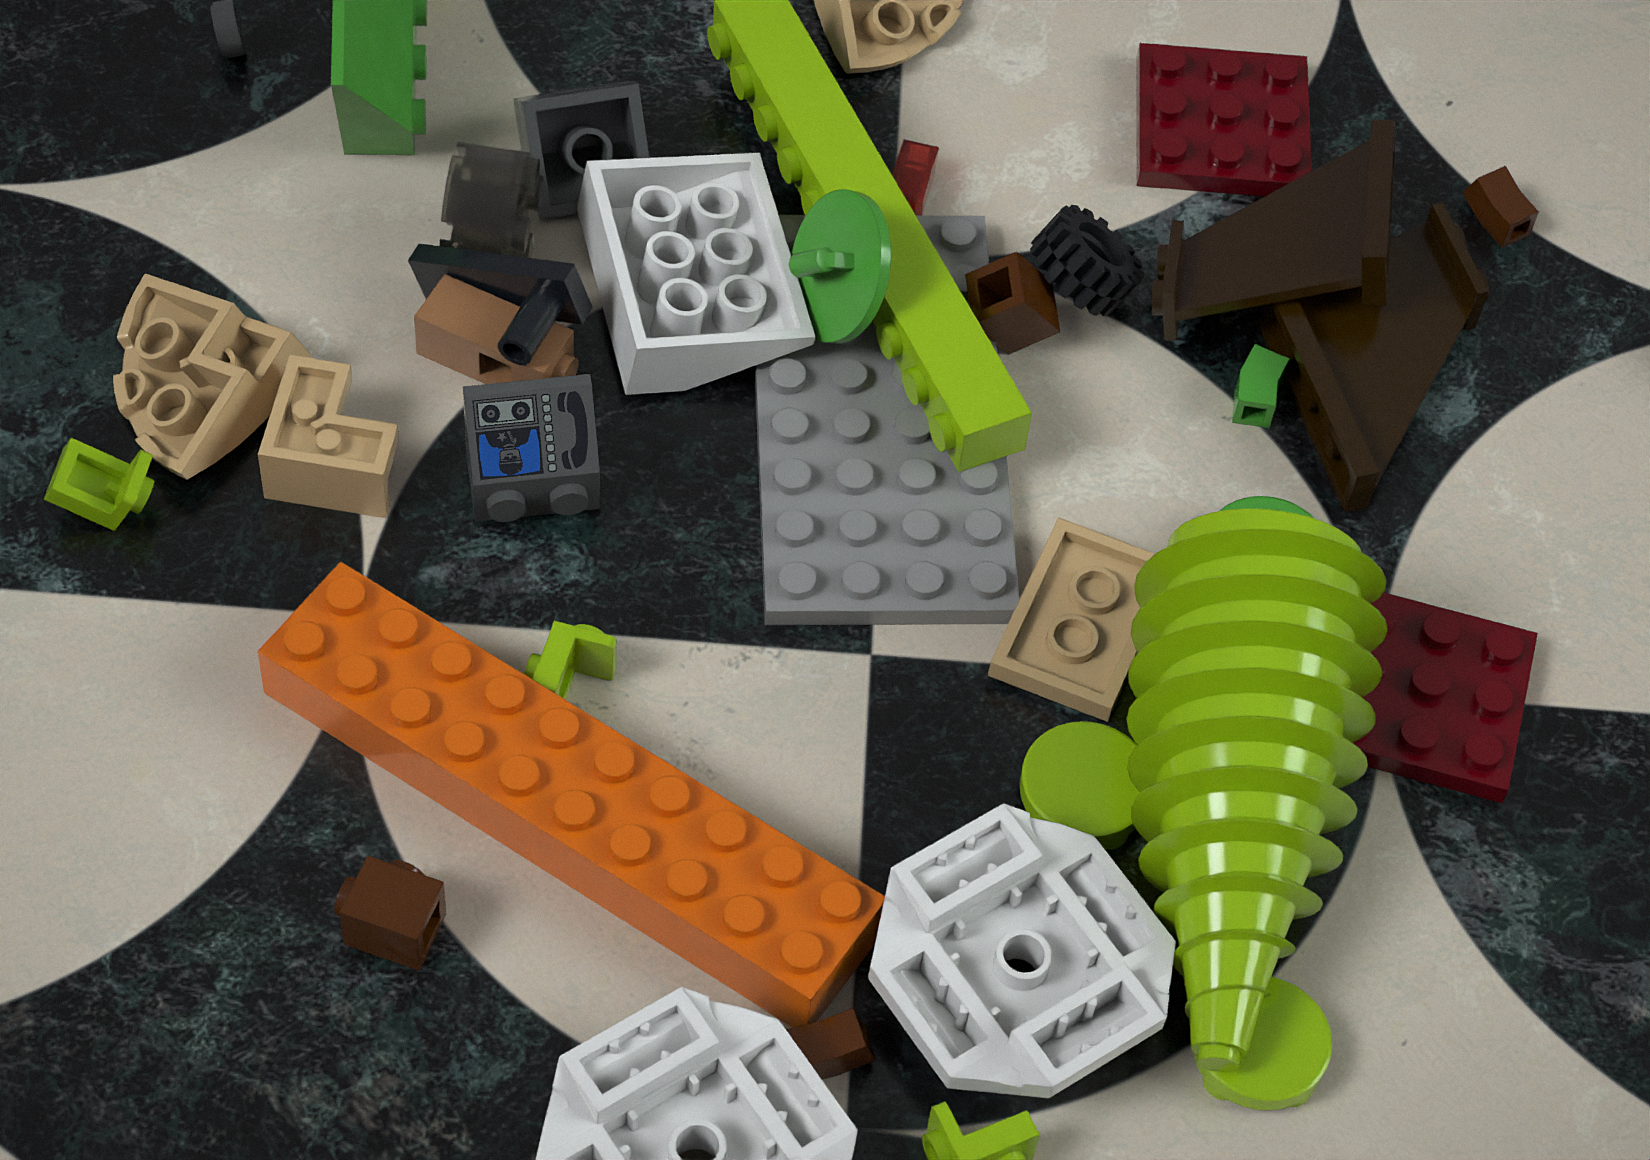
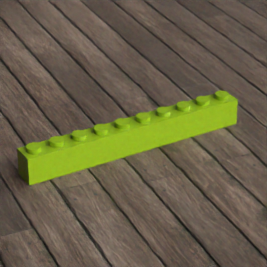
(823, 149)

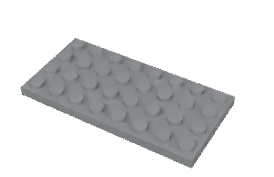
(859, 499)

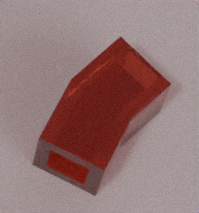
(915, 172)

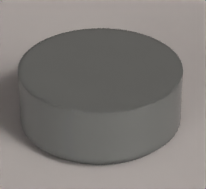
(228, 28)

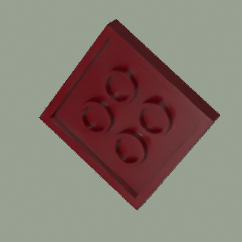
(1221, 119)
(1448, 697)

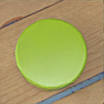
(1081, 780)
(1284, 1056)

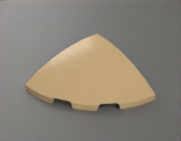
(883, 32)
(196, 373)

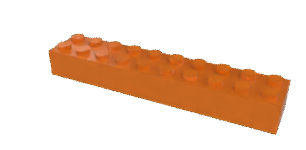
(573, 796)

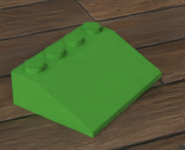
(377, 74)

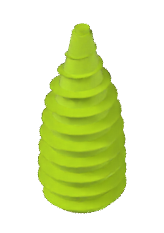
(1243, 736)

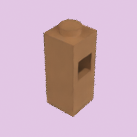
(462, 330)

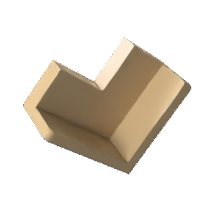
(319, 454)

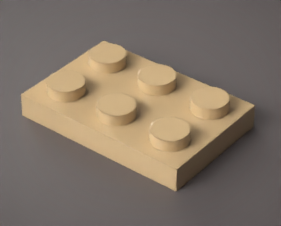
(1074, 622)

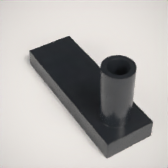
(541, 288)

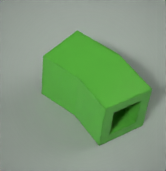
(1258, 387)

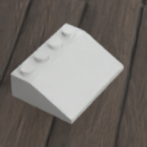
(690, 268)

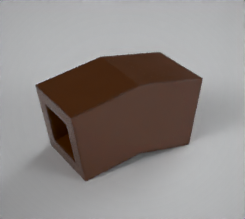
(1501, 207)
(834, 1043)

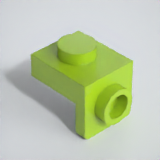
(99, 484)
(573, 650)
(1005, 1140)

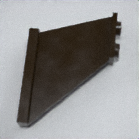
(1292, 244)
(1369, 368)

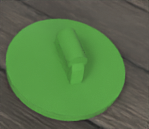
(842, 264)

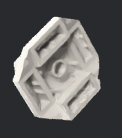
(1032, 895)
(689, 1080)

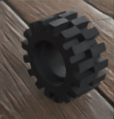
(1086, 260)

